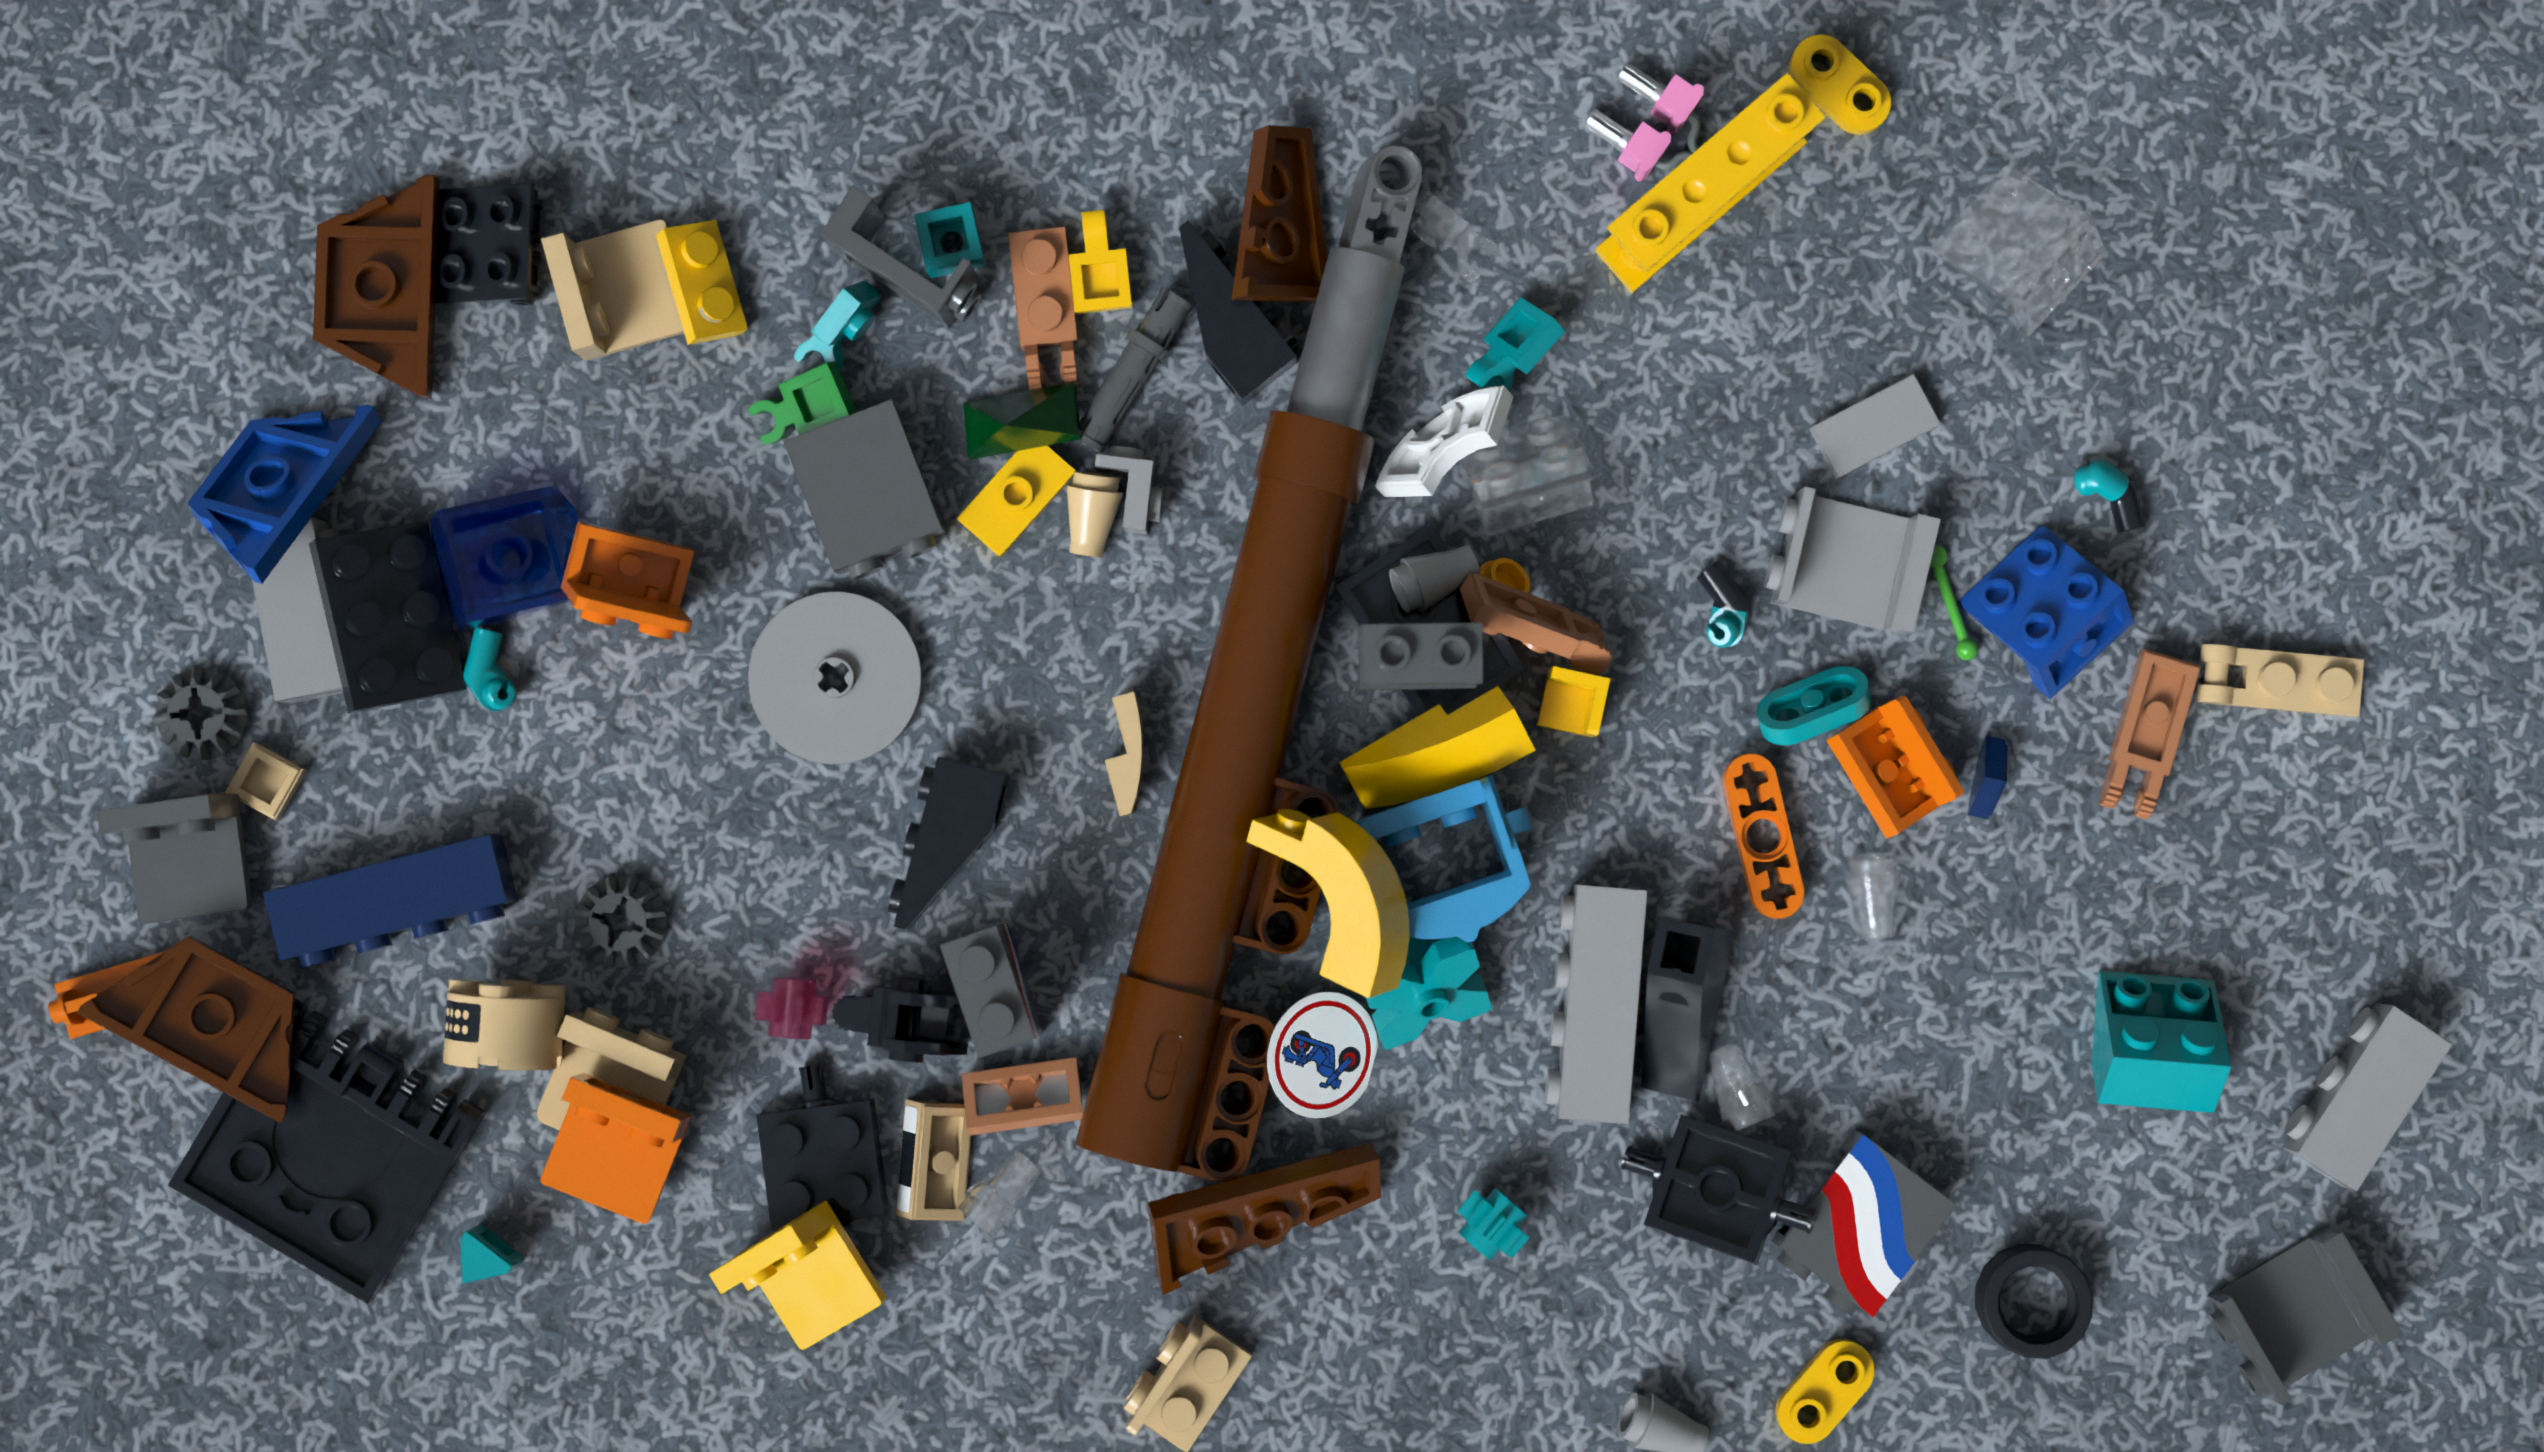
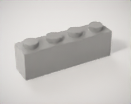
(1598, 1004)

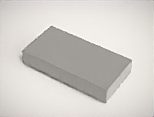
(1874, 426)

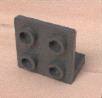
(184, 855)

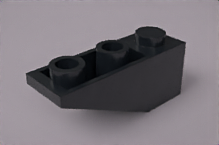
(1235, 334)
(955, 824)
(1682, 1004)

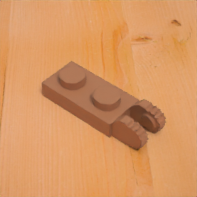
(1044, 300)
(1536, 623)
(2149, 728)

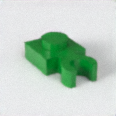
(808, 402)

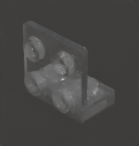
(2022, 246)

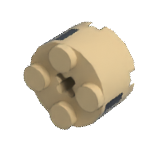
(504, 1024)

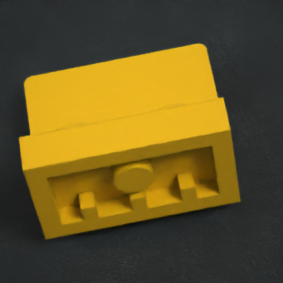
(807, 1275)

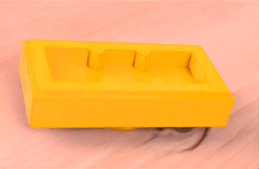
(1016, 497)

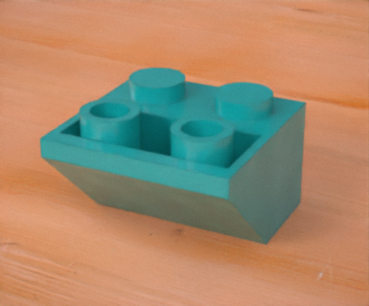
(2158, 1042)

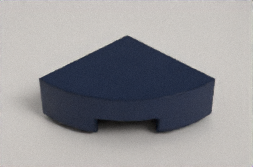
(1989, 777)

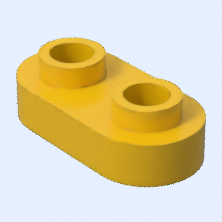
(1836, 87)
(1821, 1388)

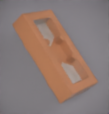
(1022, 1096)

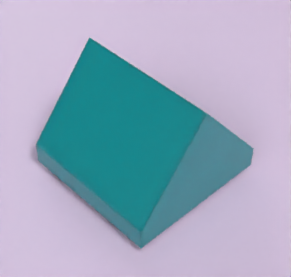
(486, 1255)

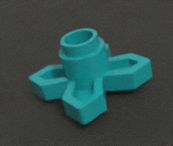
(1434, 984)

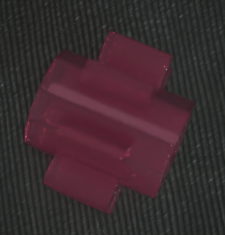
(791, 1008)

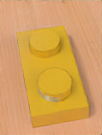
(701, 282)

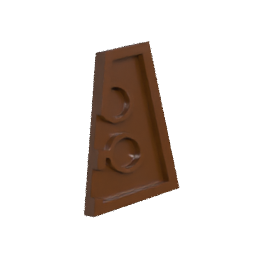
(1282, 222)

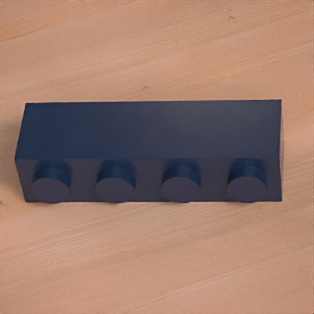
(390, 898)

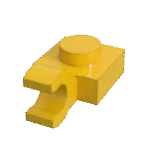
(1099, 275)

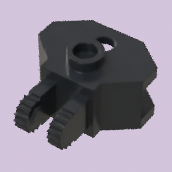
(902, 1019)

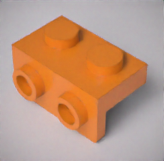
(1895, 765)

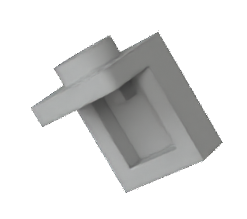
(1142, 499)

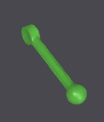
(1966, 648)

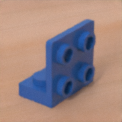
(2050, 609)

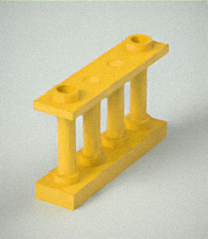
(1709, 183)

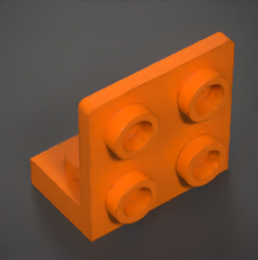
(614, 1147)

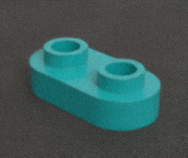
(1814, 705)

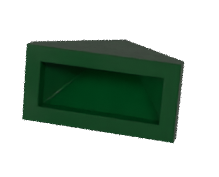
(1022, 420)

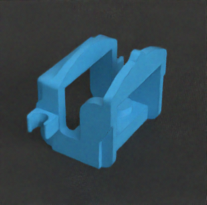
(1474, 904)

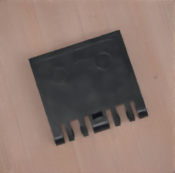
(341, 1172)

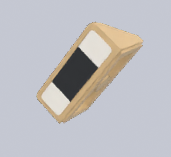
(933, 1161)

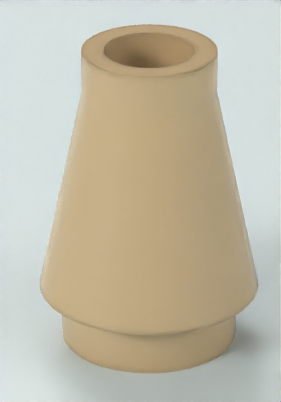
(1091, 510)

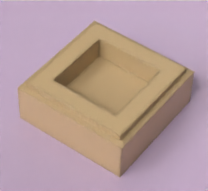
(266, 781)

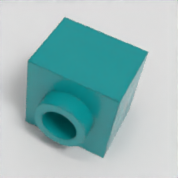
(936, 226)

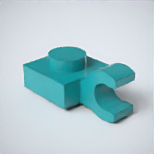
(844, 319)
(1514, 343)

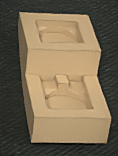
(1127, 770)

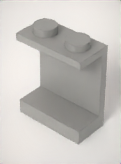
(1852, 562)

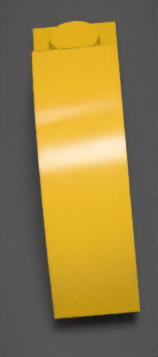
(1362, 893)

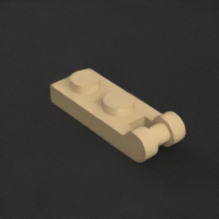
(2282, 681)

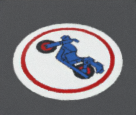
(1321, 1054)

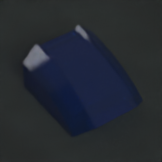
(504, 554)

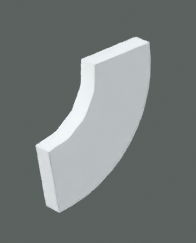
(1426, 456)

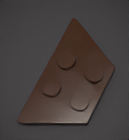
(381, 285)
(208, 1021)

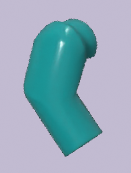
(484, 674)

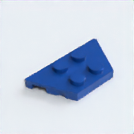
(276, 482)

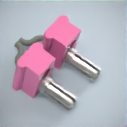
(1646, 146)

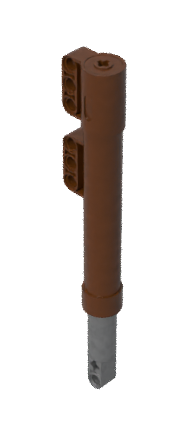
(1168, 1028)

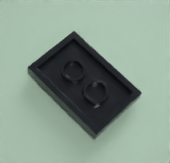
(1373, 601)
(387, 616)

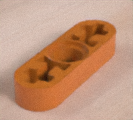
(1785, 875)

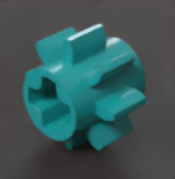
(1493, 1224)

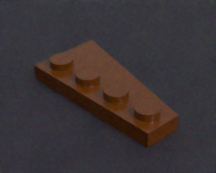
(1260, 1208)

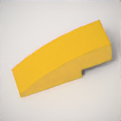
(1439, 752)

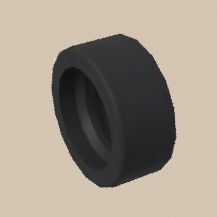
(2074, 1321)

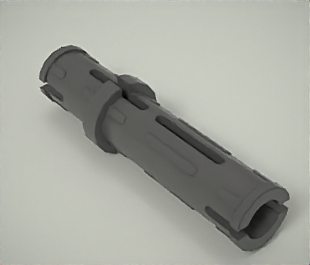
(1139, 358)

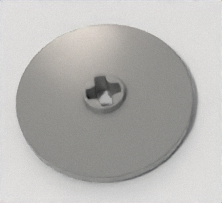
(835, 724)

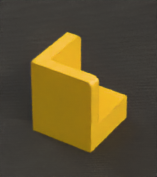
(1573, 701)

